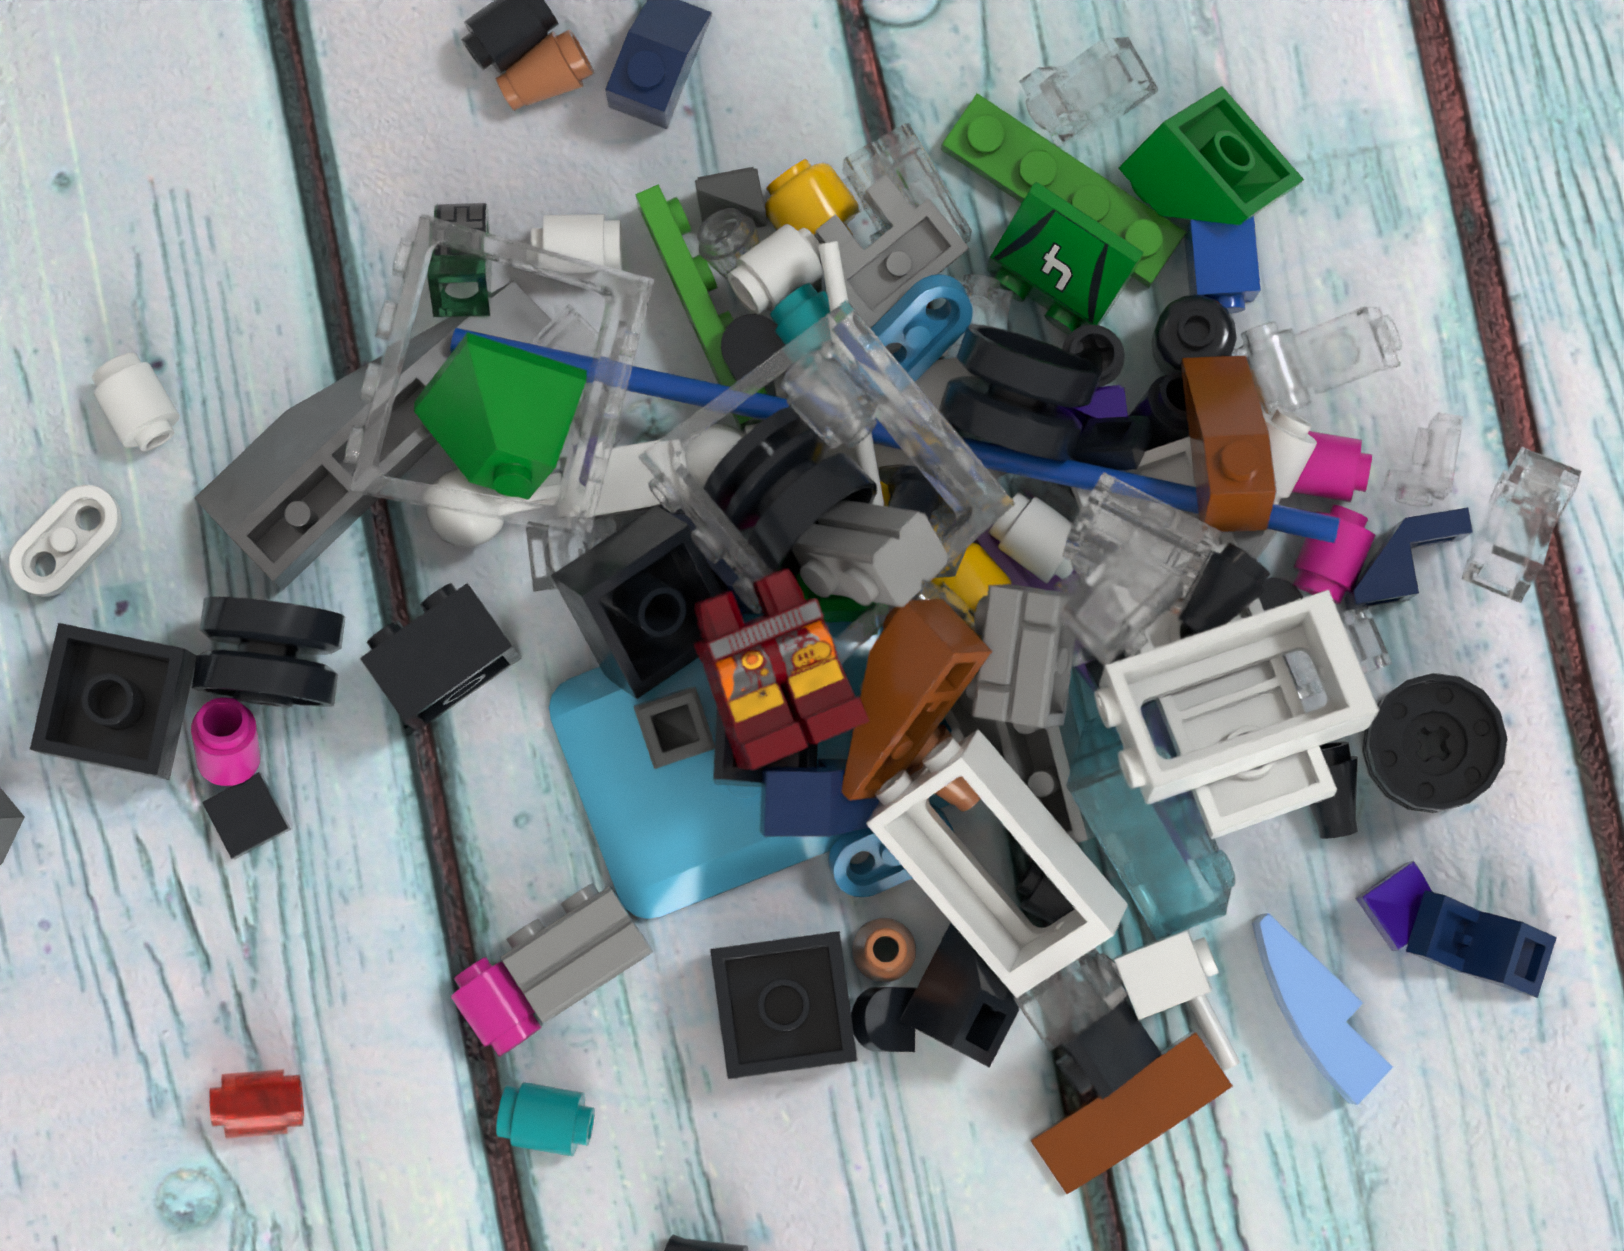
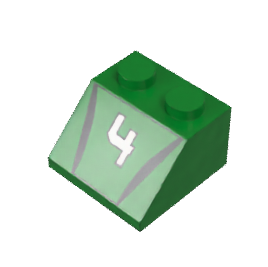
(1062, 261)

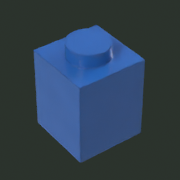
(1223, 262)

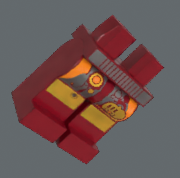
(774, 674)

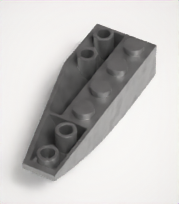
(290, 486)

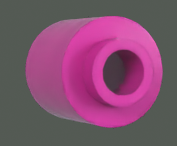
(1335, 468)
(1337, 564)
(225, 742)
(494, 1006)

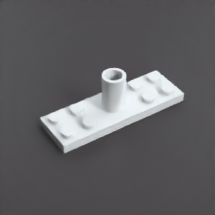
(1231, 702)

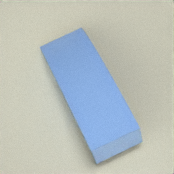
(1317, 1012)

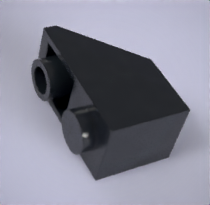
(962, 1001)
(1107, 1053)

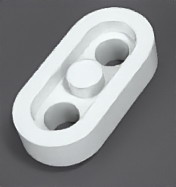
(61, 535)

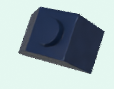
(657, 60)

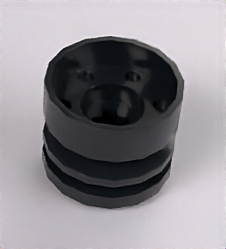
(783, 485)
(1472, 743)

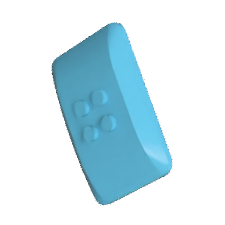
(669, 828)

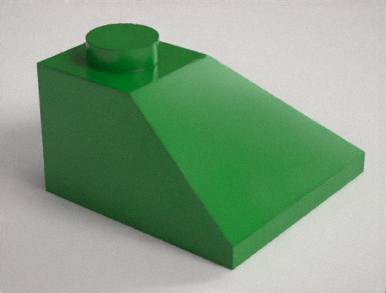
(1210, 164)
(501, 413)

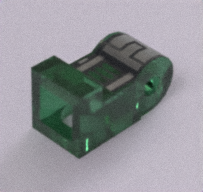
(456, 266)

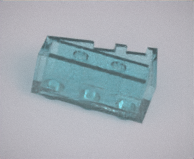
(1156, 847)

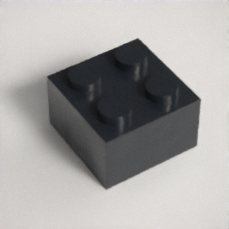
(639, 599)
(438, 655)
(113, 701)
(783, 1005)

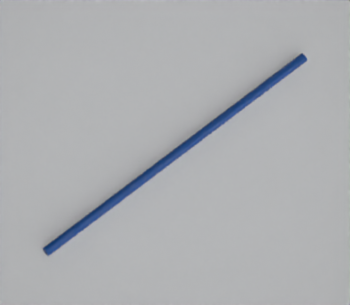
(991, 455)

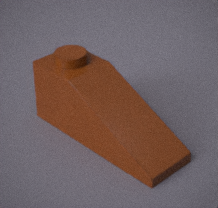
(1228, 444)
(908, 689)

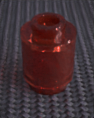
(257, 1103)

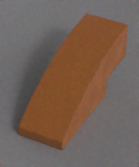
(1134, 1115)

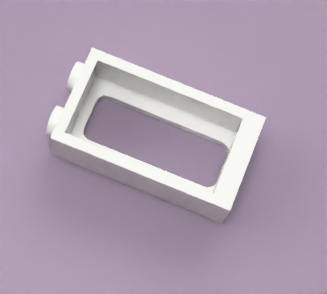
(1303, 626)
(963, 887)

